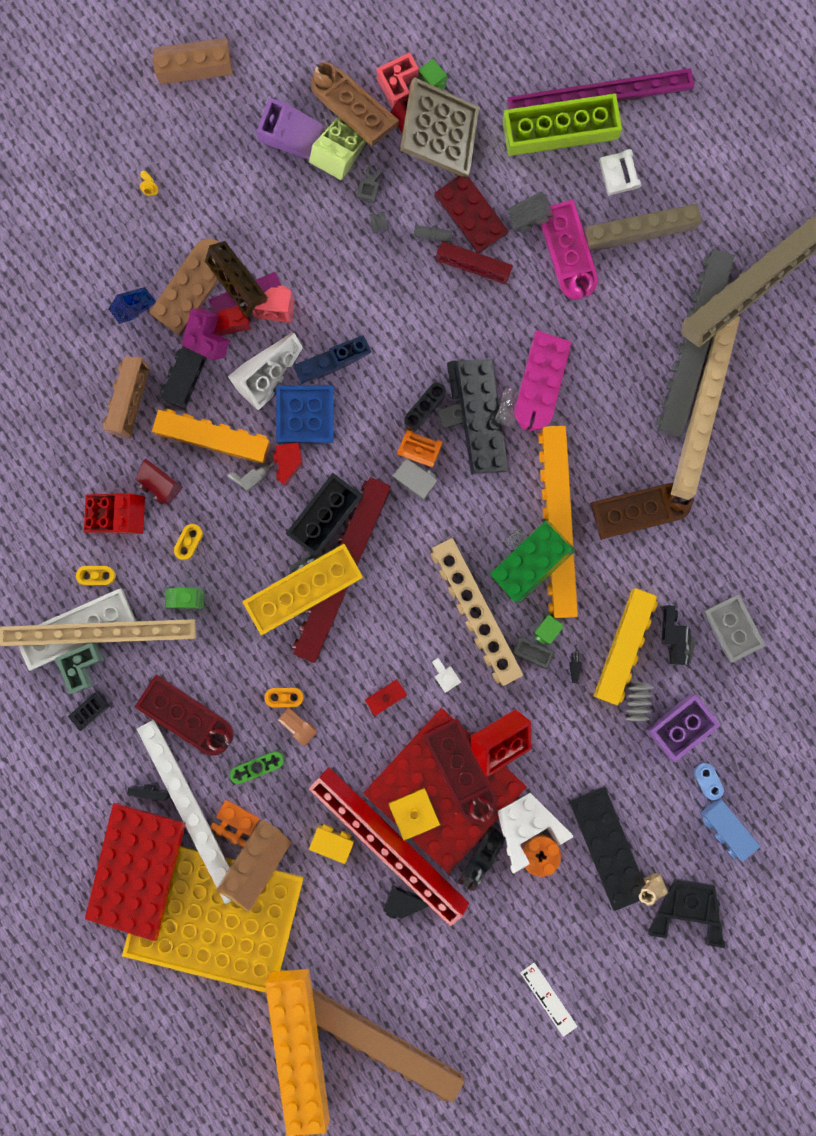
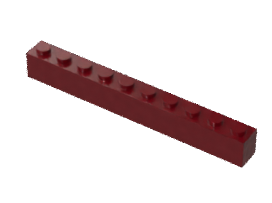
(355, 539)

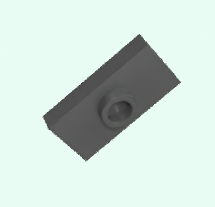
(450, 416)
(533, 652)

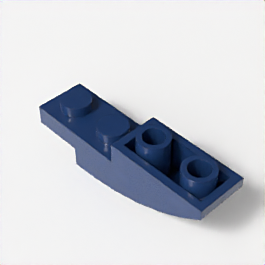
(332, 360)

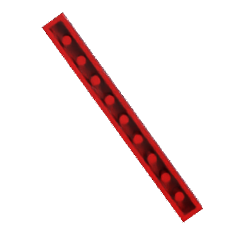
(389, 846)

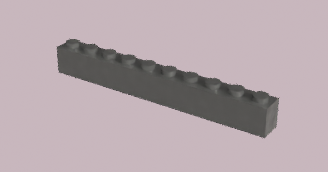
(691, 358)

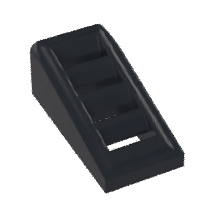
(104, 705)

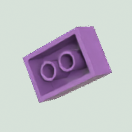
(683, 727)

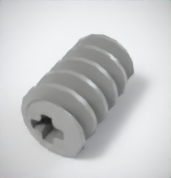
(639, 701)

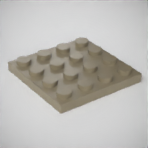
(439, 128)

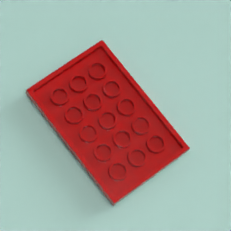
(135, 871)

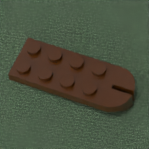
(638, 511)

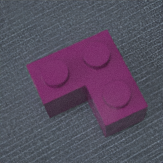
(201, 337)

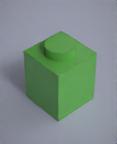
(433, 74)
(547, 630)

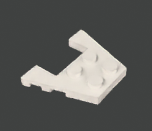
(524, 820)

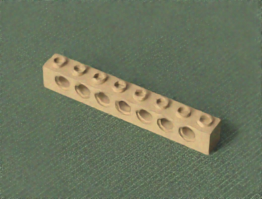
(512, 669)

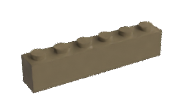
(642, 227)

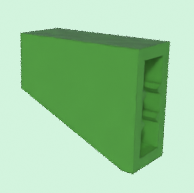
(184, 598)

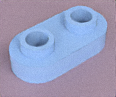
(709, 781)

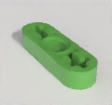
(245, 777)

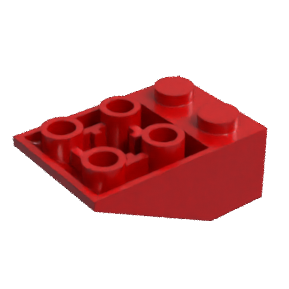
(114, 513)

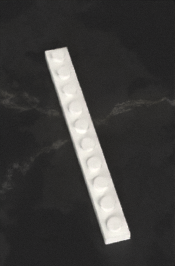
(185, 802)

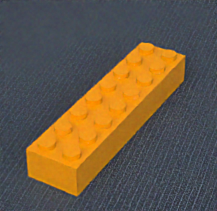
(297, 1052)

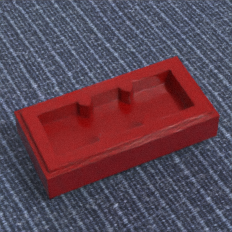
(385, 697)

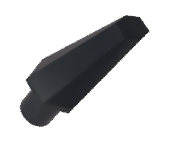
(575, 667)

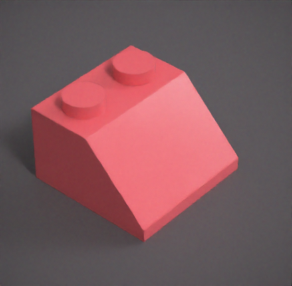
(278, 305)

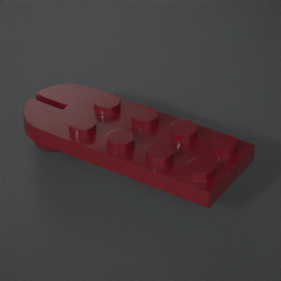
(185, 716)
(461, 770)

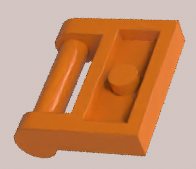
(419, 448)

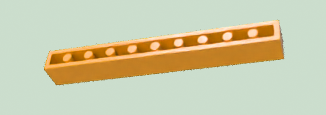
(558, 512)

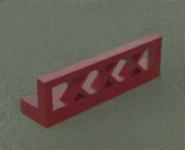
(474, 262)

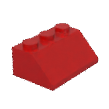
(502, 742)

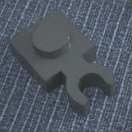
(369, 188)

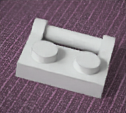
(613, 173)

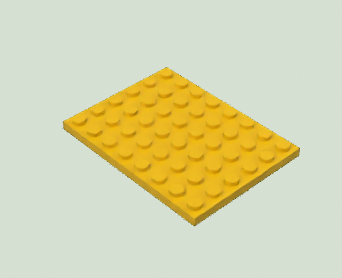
(219, 938)

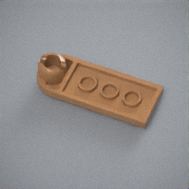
(352, 103)
(186, 289)

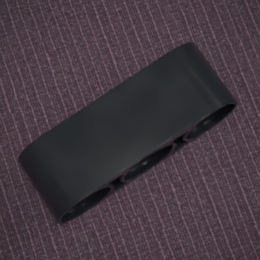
(427, 398)

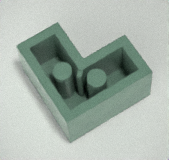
(75, 664)

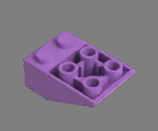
(288, 129)

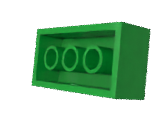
(532, 562)

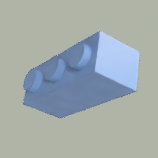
(729, 830)

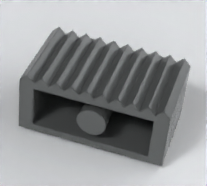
(530, 212)

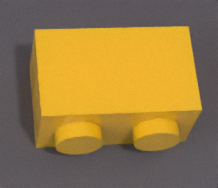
(332, 843)

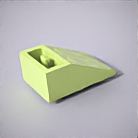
(337, 149)

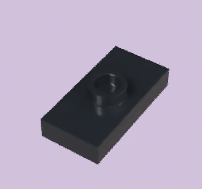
(148, 791)

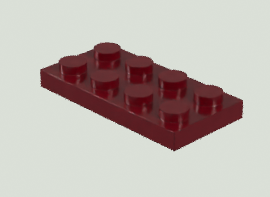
(471, 213)

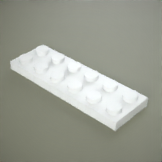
(105, 609)

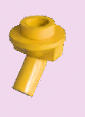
(148, 186)

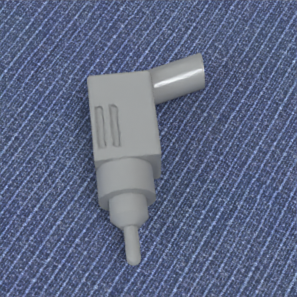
(252, 478)

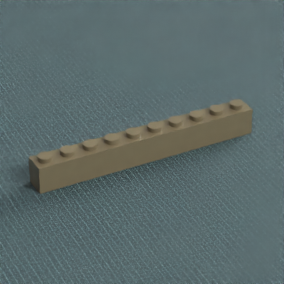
(751, 285)

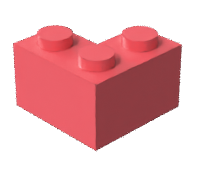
(396, 76)

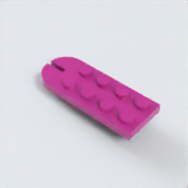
(569, 251)
(541, 380)

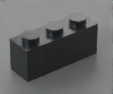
(183, 377)

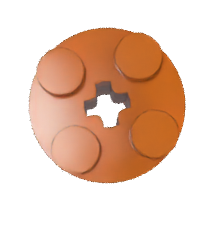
(546, 864)

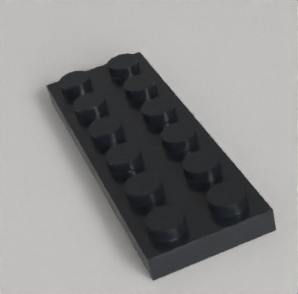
(479, 412)
(608, 847)

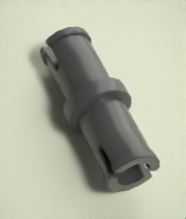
(432, 233)

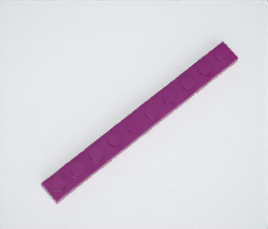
(624, 88)

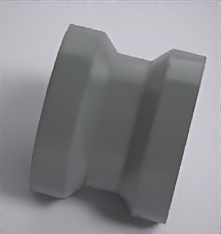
(378, 222)

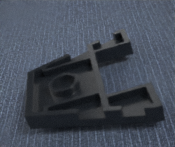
(692, 903)

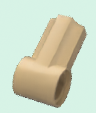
(653, 889)

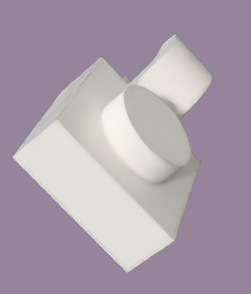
(445, 677)

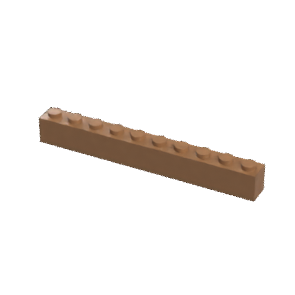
(387, 1048)

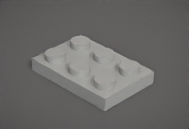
(734, 628)

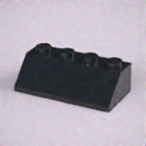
(324, 514)

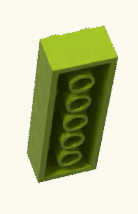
(561, 124)

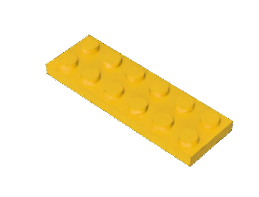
(302, 589)

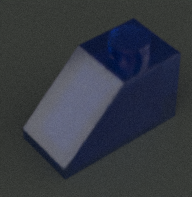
(131, 304)

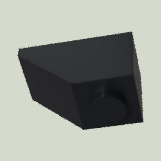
(402, 903)

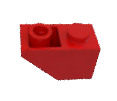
(289, 461)

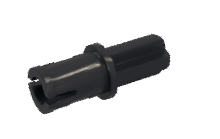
(453, 379)

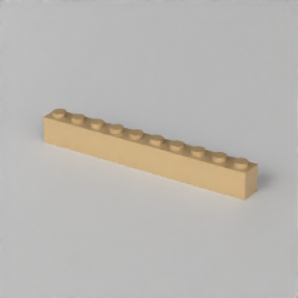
(704, 412)

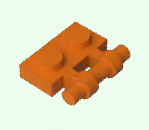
(236, 817)

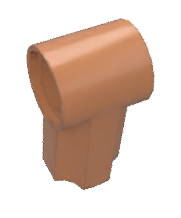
(300, 729)

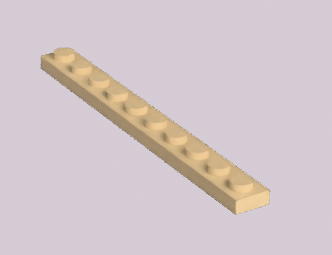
(97, 632)

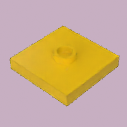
(414, 814)

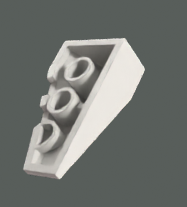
(260, 374)

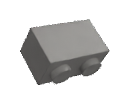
(415, 478)

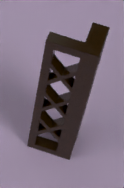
(236, 276)

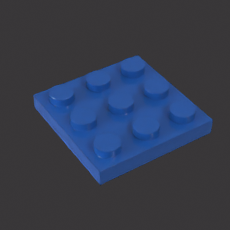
(305, 414)

